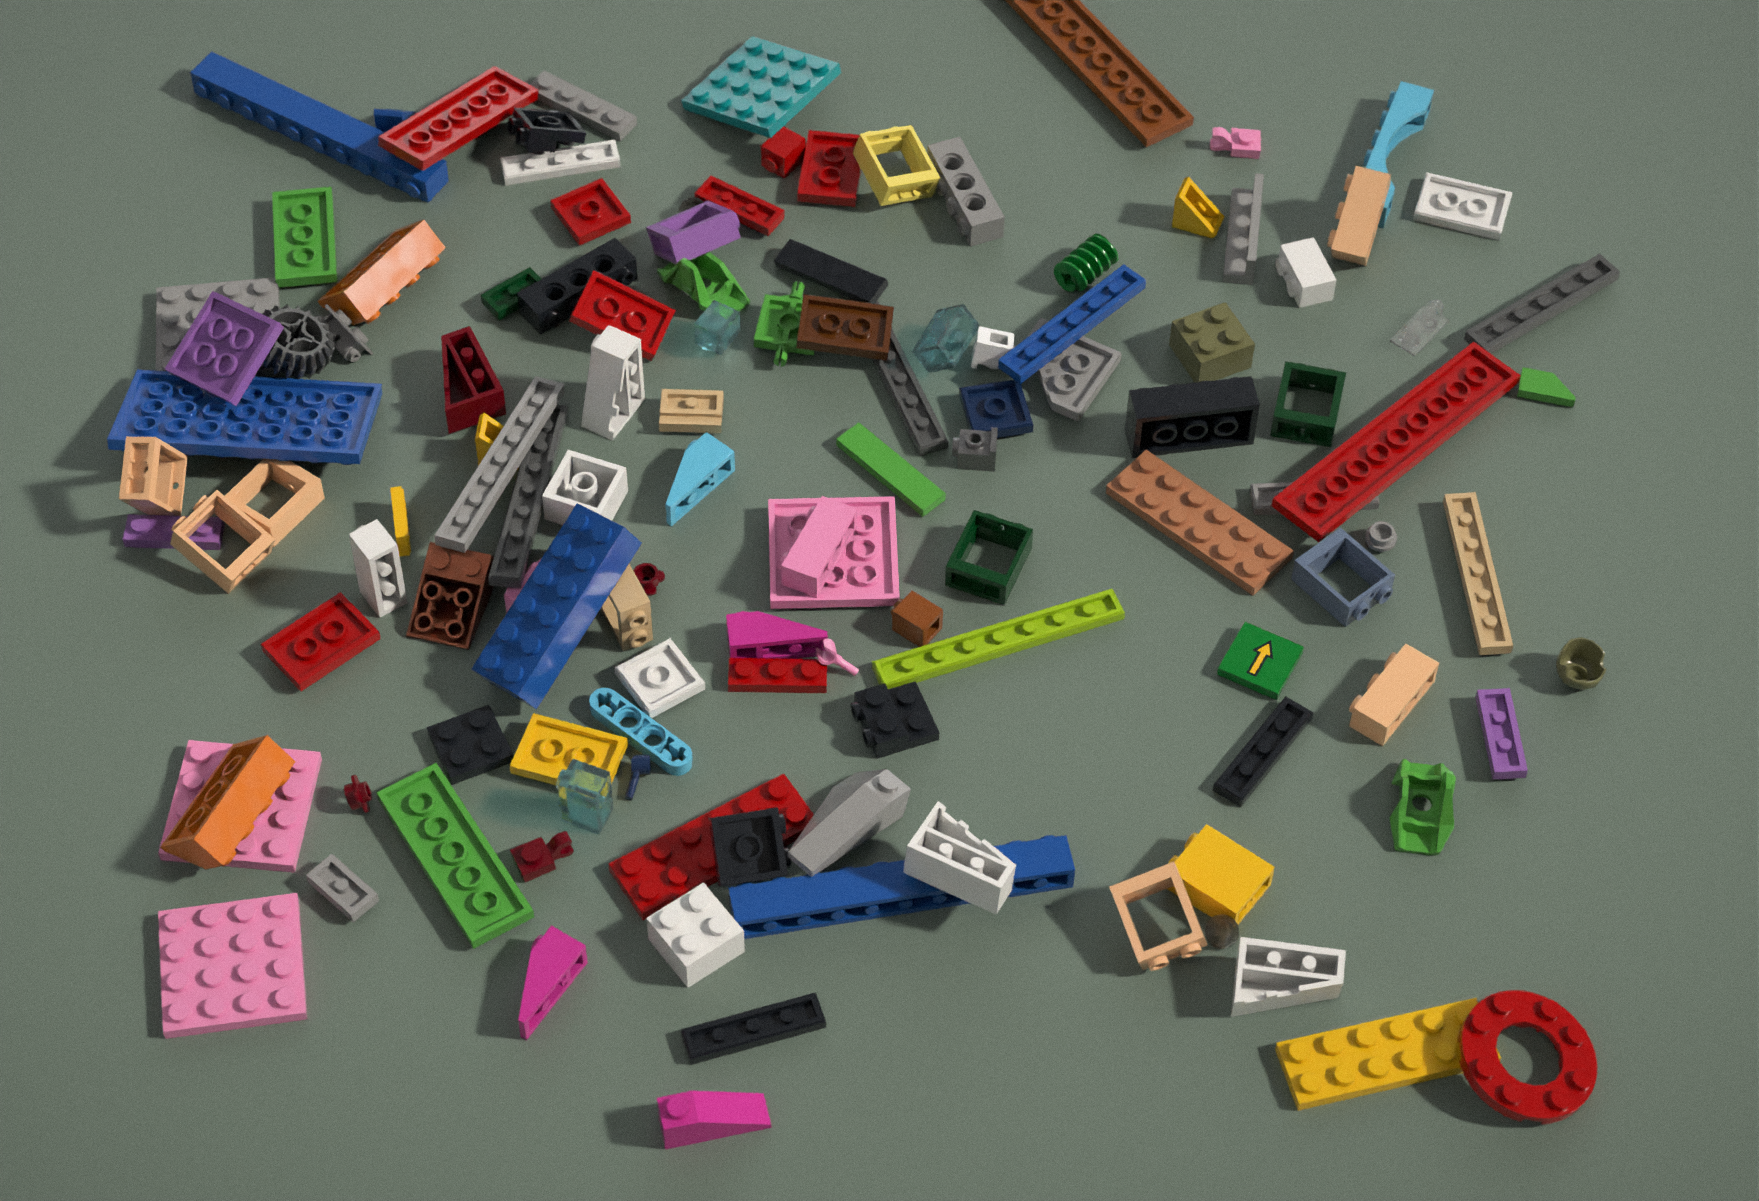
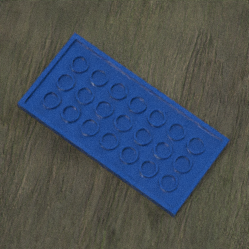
(271, 421)

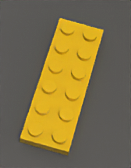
(1374, 1055)

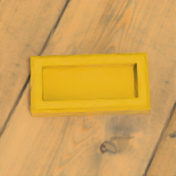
(400, 521)

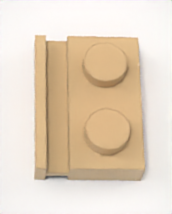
(691, 410)

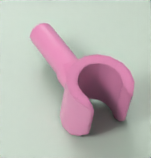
(830, 656)

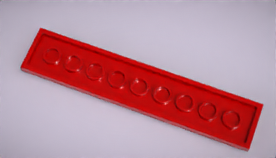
(1395, 441)

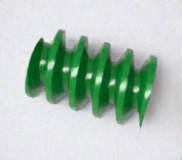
(1085, 263)

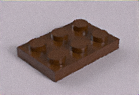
(845, 327)

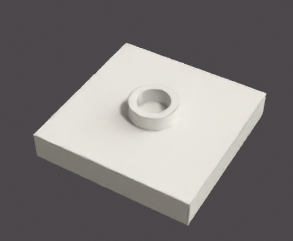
(659, 678)

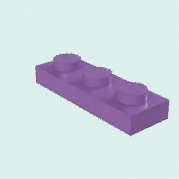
(156, 532)
(1501, 733)

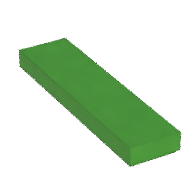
(891, 469)

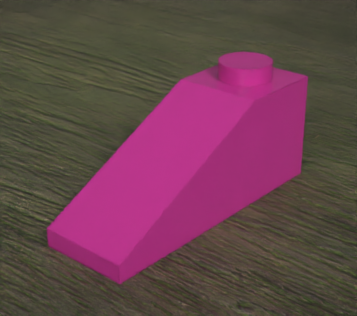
(771, 637)
(551, 969)
(709, 1116)

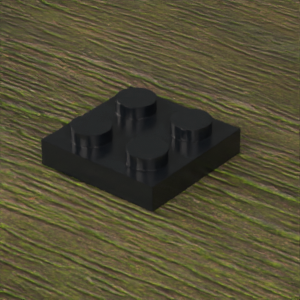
(470, 744)

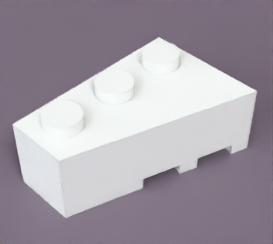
(1284, 975)

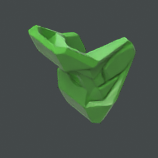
(688, 276)
(1423, 830)

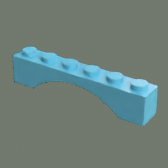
(1405, 117)

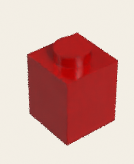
(783, 152)

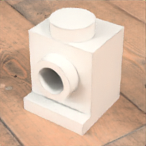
(990, 347)

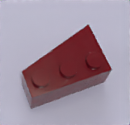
(468, 381)

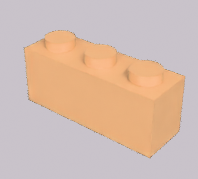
(1359, 215)
(1392, 694)

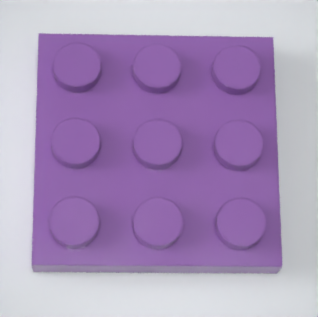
(224, 348)

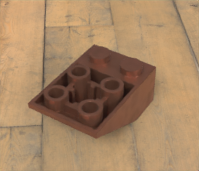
(451, 596)

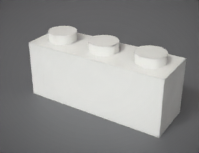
(378, 568)

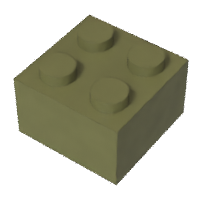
(1211, 343)

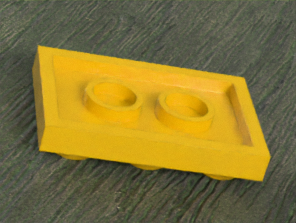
(553, 743)

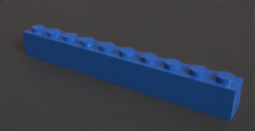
(312, 124)
(883, 890)

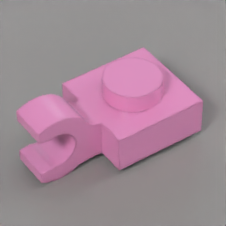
(1240, 142)

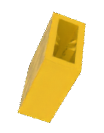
(1221, 874)

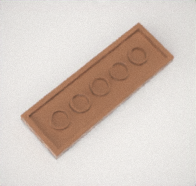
(1199, 522)

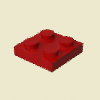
(590, 211)

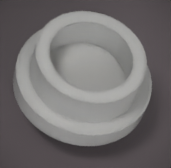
(1381, 536)

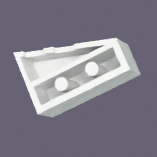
(613, 382)
(958, 862)

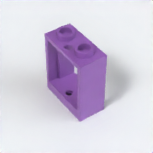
(694, 232)

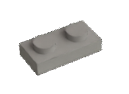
(342, 888)

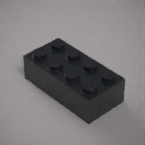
(1192, 416)

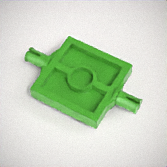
(779, 324)

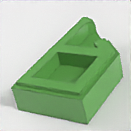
(1544, 387)

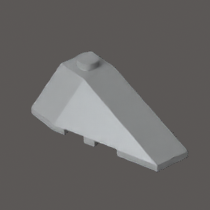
(849, 817)

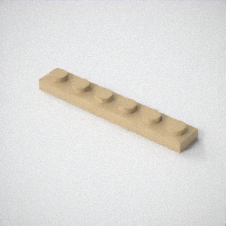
(1477, 574)

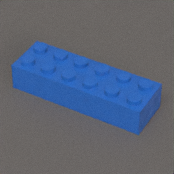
(556, 605)

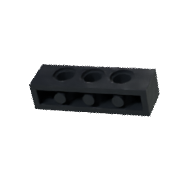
(556, 295)

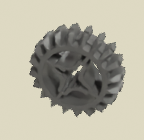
(303, 344)

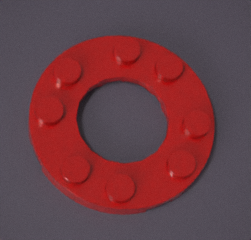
(1503, 1091)

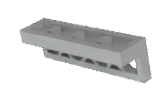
(1243, 233)

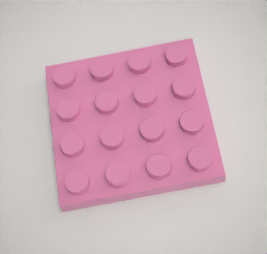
(865, 571)
(277, 831)
(231, 965)

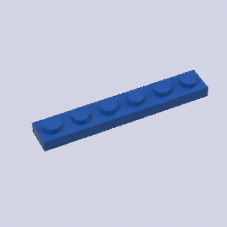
(1071, 324)

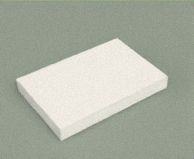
(1462, 206)

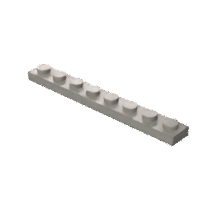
(499, 465)

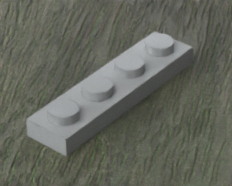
(584, 106)

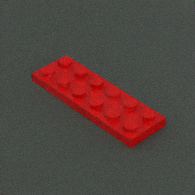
(457, 118)
(685, 856)

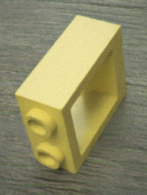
(900, 188)

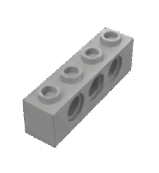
(966, 192)

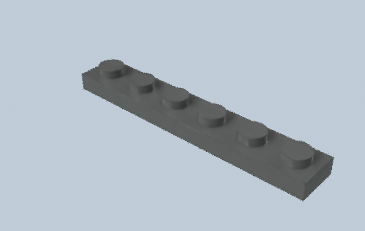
(1543, 304)

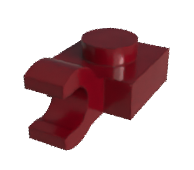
(538, 858)

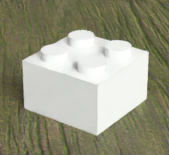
(584, 481)
(695, 935)

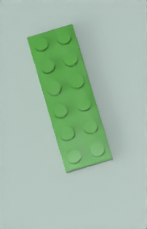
(455, 855)

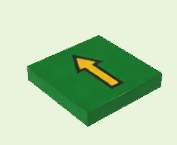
(1260, 660)

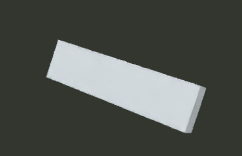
(560, 163)

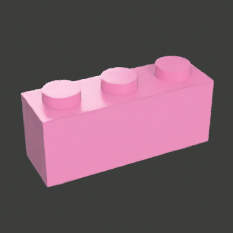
(818, 546)

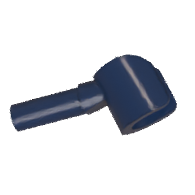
(639, 766)

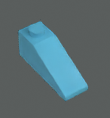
(701, 470)

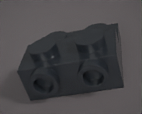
(541, 129)
(893, 718)
(749, 846)

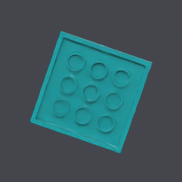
(761, 86)

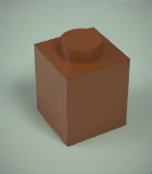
(916, 619)

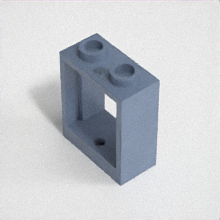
(1342, 546)

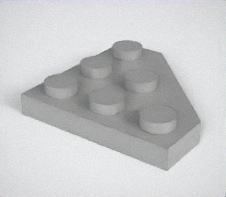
(1076, 375)

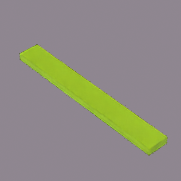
(999, 639)

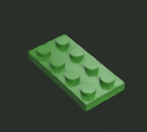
(304, 237)

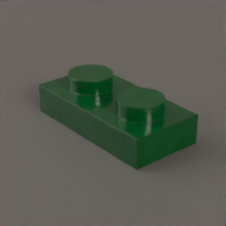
(503, 298)

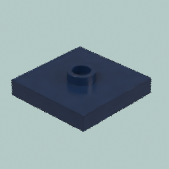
(996, 406)

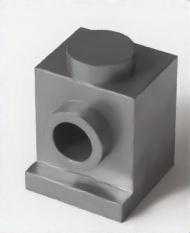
(976, 449)

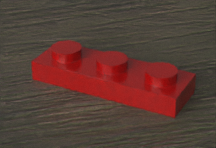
(749, 209)
(777, 675)

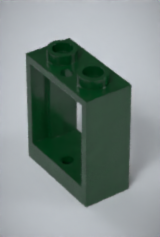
(1318, 429)
(979, 580)

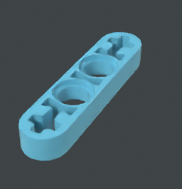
(645, 727)

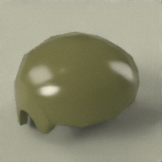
(1581, 663)

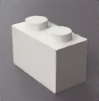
(1306, 272)

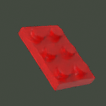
(829, 169)
(614, 304)
(320, 641)

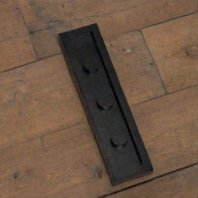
(830, 272)
(1262, 751)
(753, 1028)

